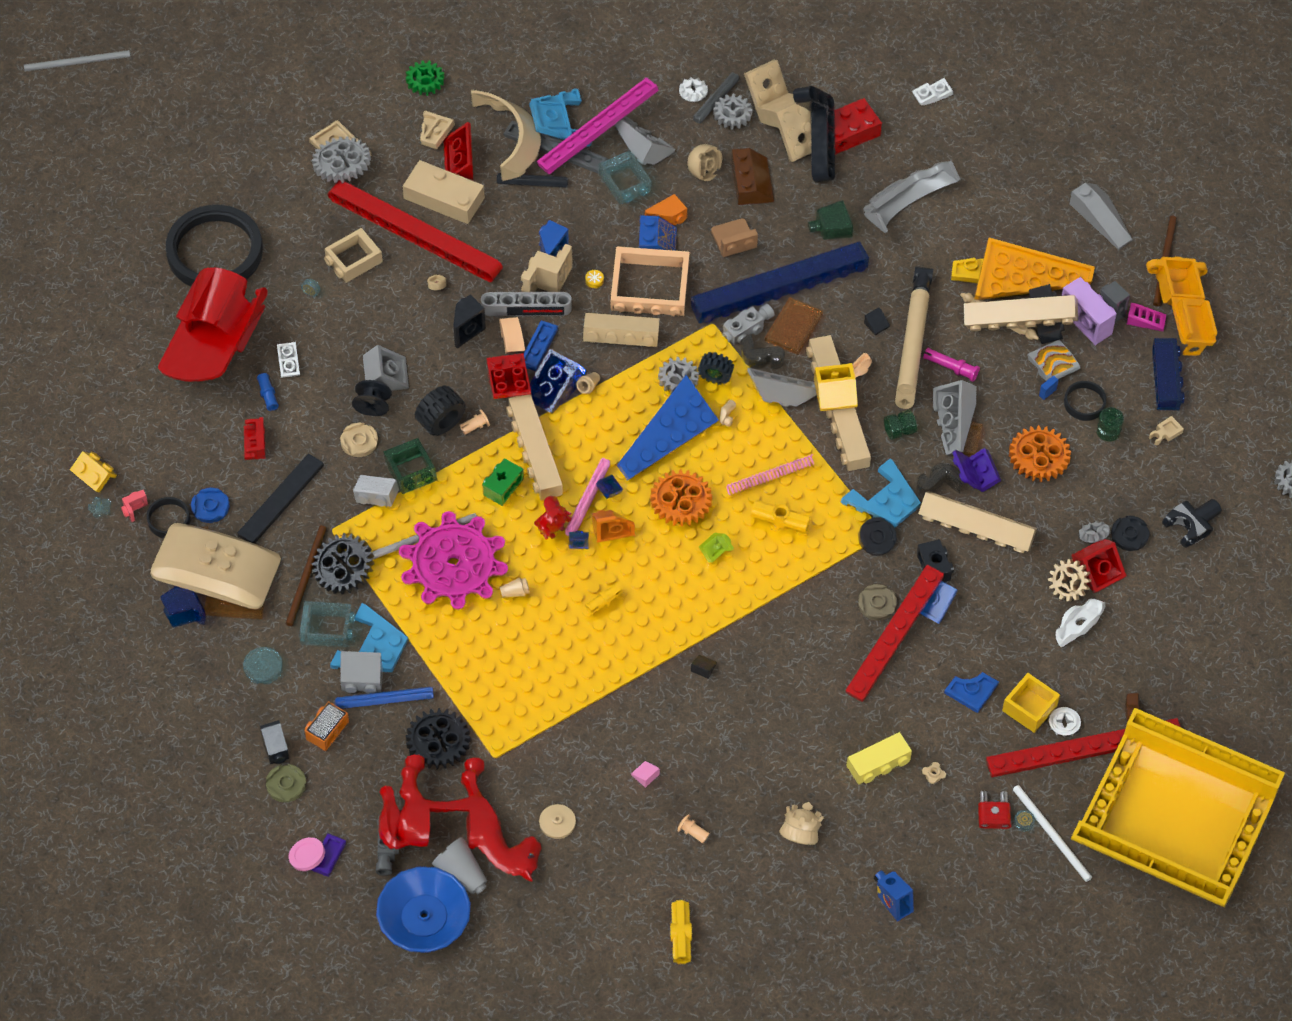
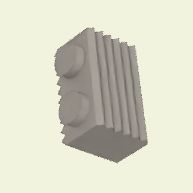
(376, 490)

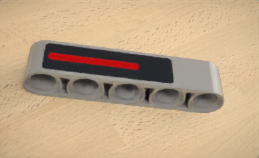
(526, 303)

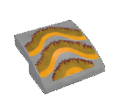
(1053, 360)

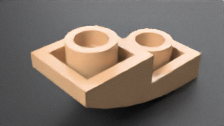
(512, 335)

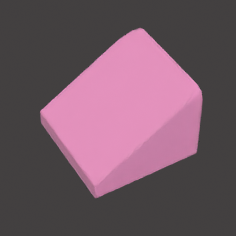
(646, 773)

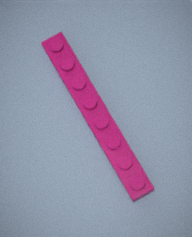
(597, 125)

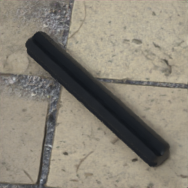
(536, 180)

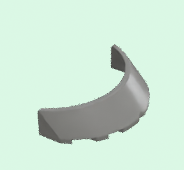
(905, 191)

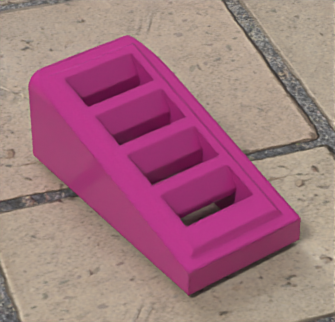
(1147, 312)

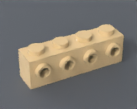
(621, 329)

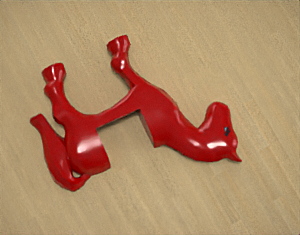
(482, 822)

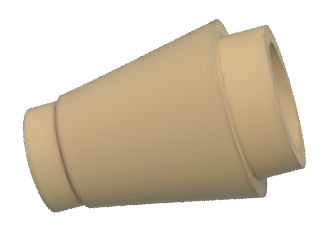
(587, 383)
(515, 588)

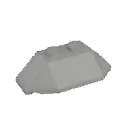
(781, 388)

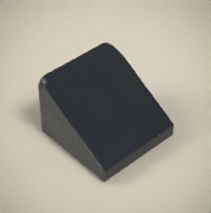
(876, 321)
(703, 666)

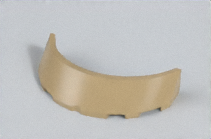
(528, 141)

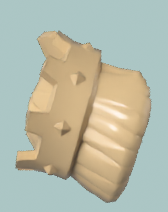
(801, 824)

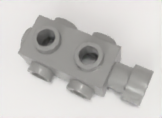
(747, 322)

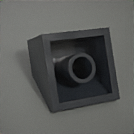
(468, 320)

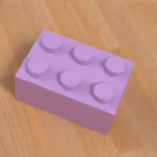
(1094, 315)

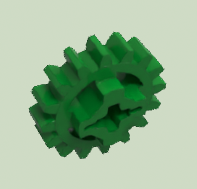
(424, 77)

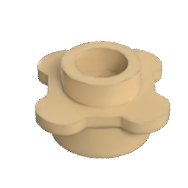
(934, 778)

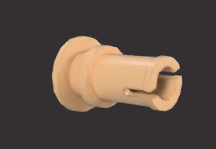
(474, 423)
(693, 829)

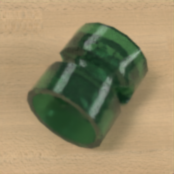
(901, 424)
(1110, 424)

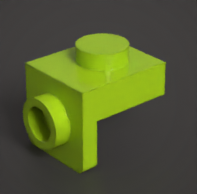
(715, 546)

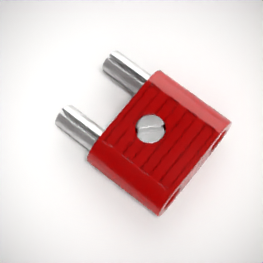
(994, 814)

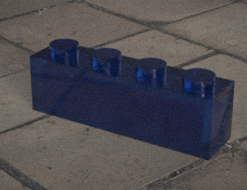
(1166, 374)

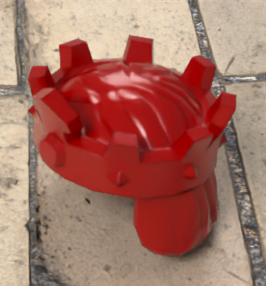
(553, 518)

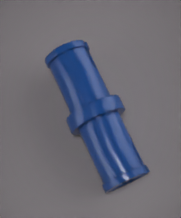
(267, 391)

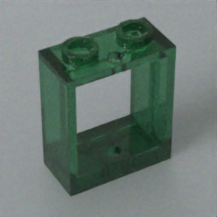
(405, 453)

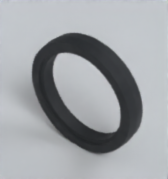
(207, 214)

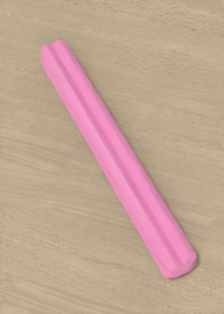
(587, 497)

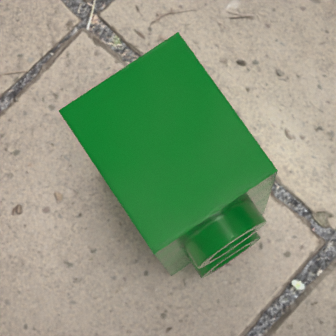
(502, 481)

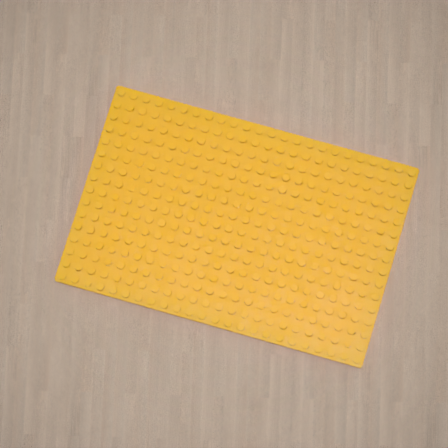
(542, 655)

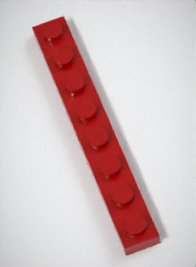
(894, 633)

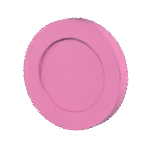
(306, 854)

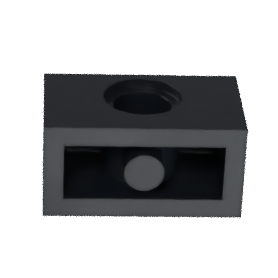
(934, 551)

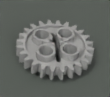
(333, 166)

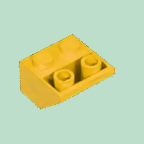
(835, 387)

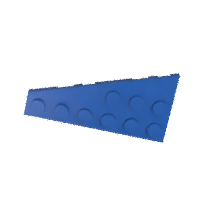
(676, 422)

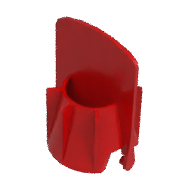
(212, 326)

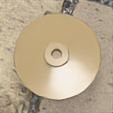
(557, 821)

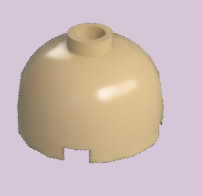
(704, 158)

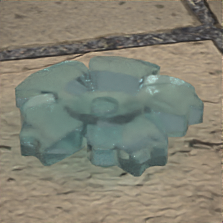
(99, 507)

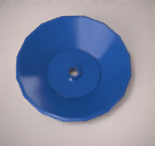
(418, 893)

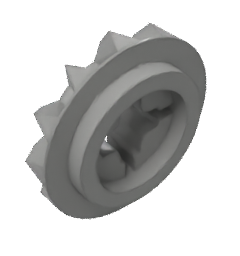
(1088, 533)

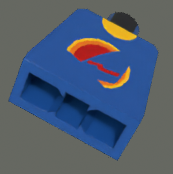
(895, 894)

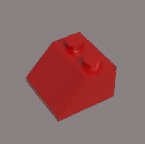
(1102, 562)

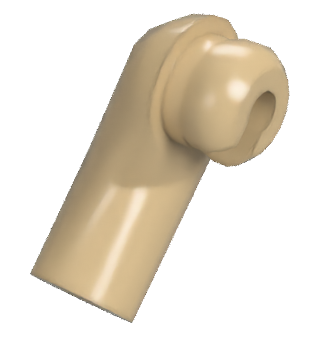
(725, 411)

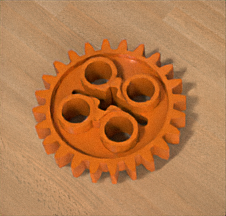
(1039, 453)
(666, 490)

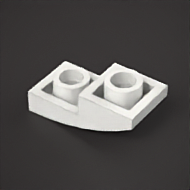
(931, 93)
(288, 359)

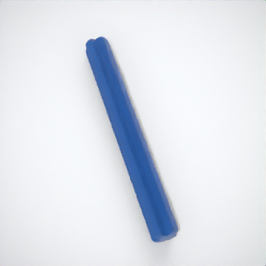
(384, 697)

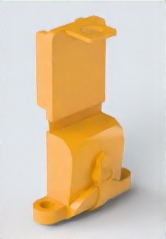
(1183, 290)

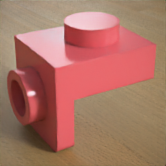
(133, 502)

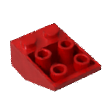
(508, 376)

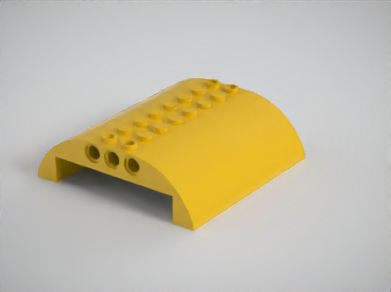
(1179, 807)

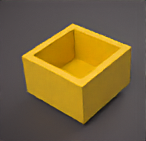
(1031, 702)

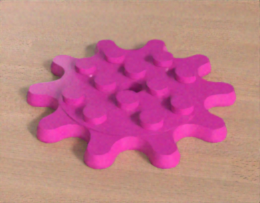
(453, 541)

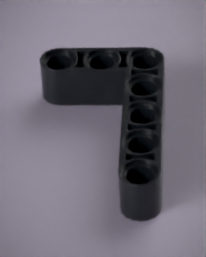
(822, 130)

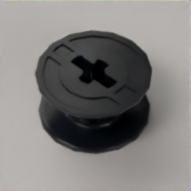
(371, 398)

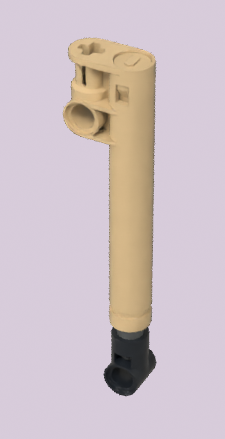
(913, 338)

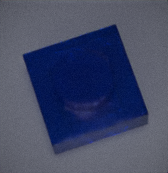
(609, 486)
(578, 540)

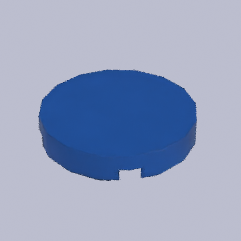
(207, 510)

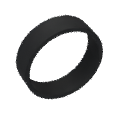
(1089, 385)
(165, 501)

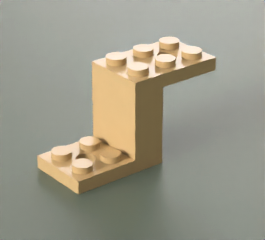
(779, 109)

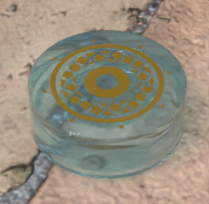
(310, 287)
(1024, 820)

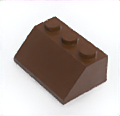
(751, 177)

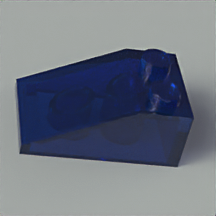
(555, 381)

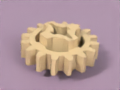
(1066, 573)

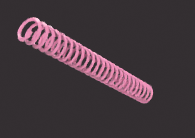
(784, 471)

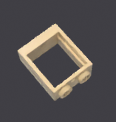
(373, 257)

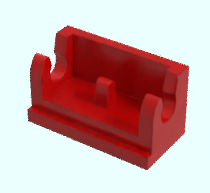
(254, 439)

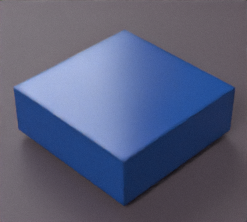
(1048, 387)

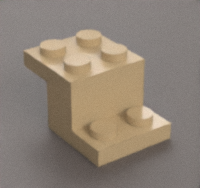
(547, 271)

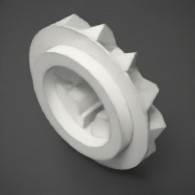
(688, 94)
(1072, 719)

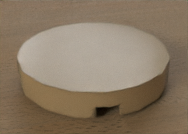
(354, 442)

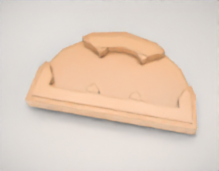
(862, 364)

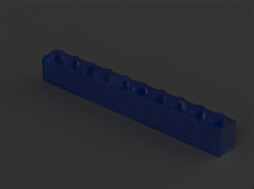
(779, 282)

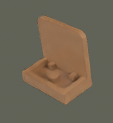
(734, 237)

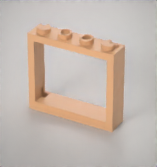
(656, 258)

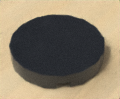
(877, 536)
(1132, 538)

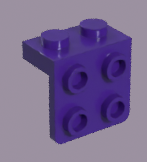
(977, 470)

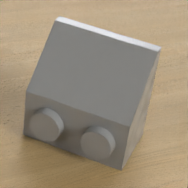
(386, 367)
(361, 672)

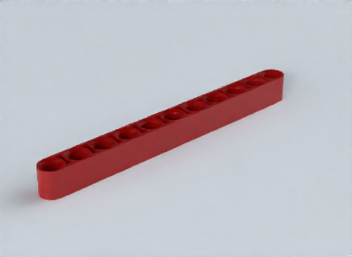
(415, 231)

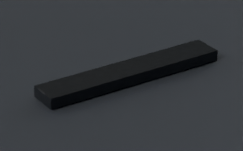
(280, 499)

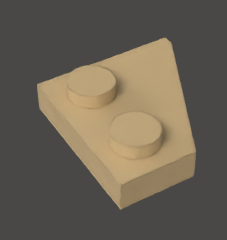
(435, 129)

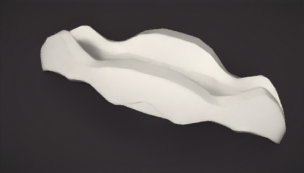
(1070, 630)

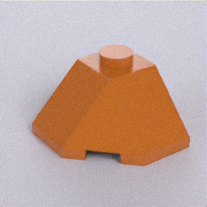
(611, 526)

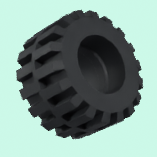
(440, 410)

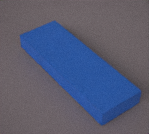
(539, 344)

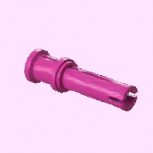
(959, 367)

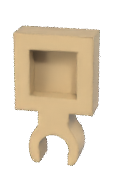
(1167, 429)

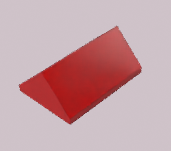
(459, 152)

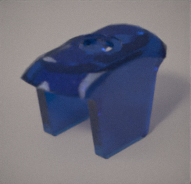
(183, 607)

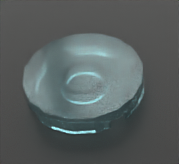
(262, 665)

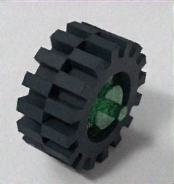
(716, 368)

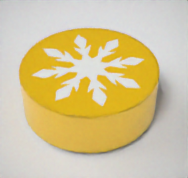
(594, 279)

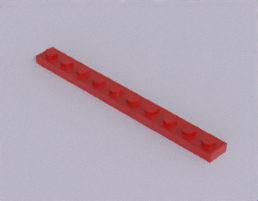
(1057, 752)

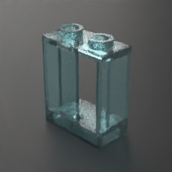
(619, 164)
(326, 609)

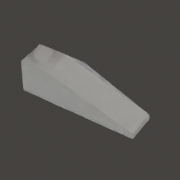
(642, 144)
(1100, 213)
(955, 410)

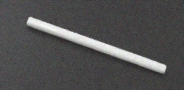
(1052, 833)

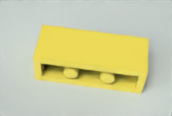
(879, 758)

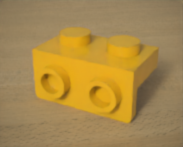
(92, 470)

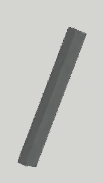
(584, 158)

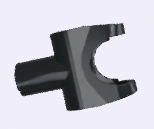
(1194, 520)

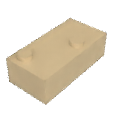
(443, 192)

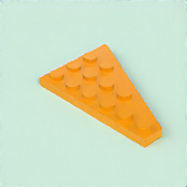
(1016, 269)

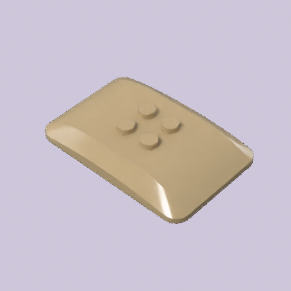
(216, 565)

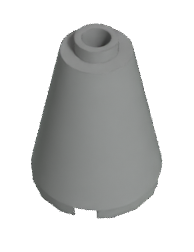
(462, 864)

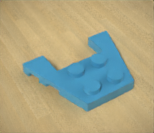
(551, 114)
(891, 503)
(381, 639)

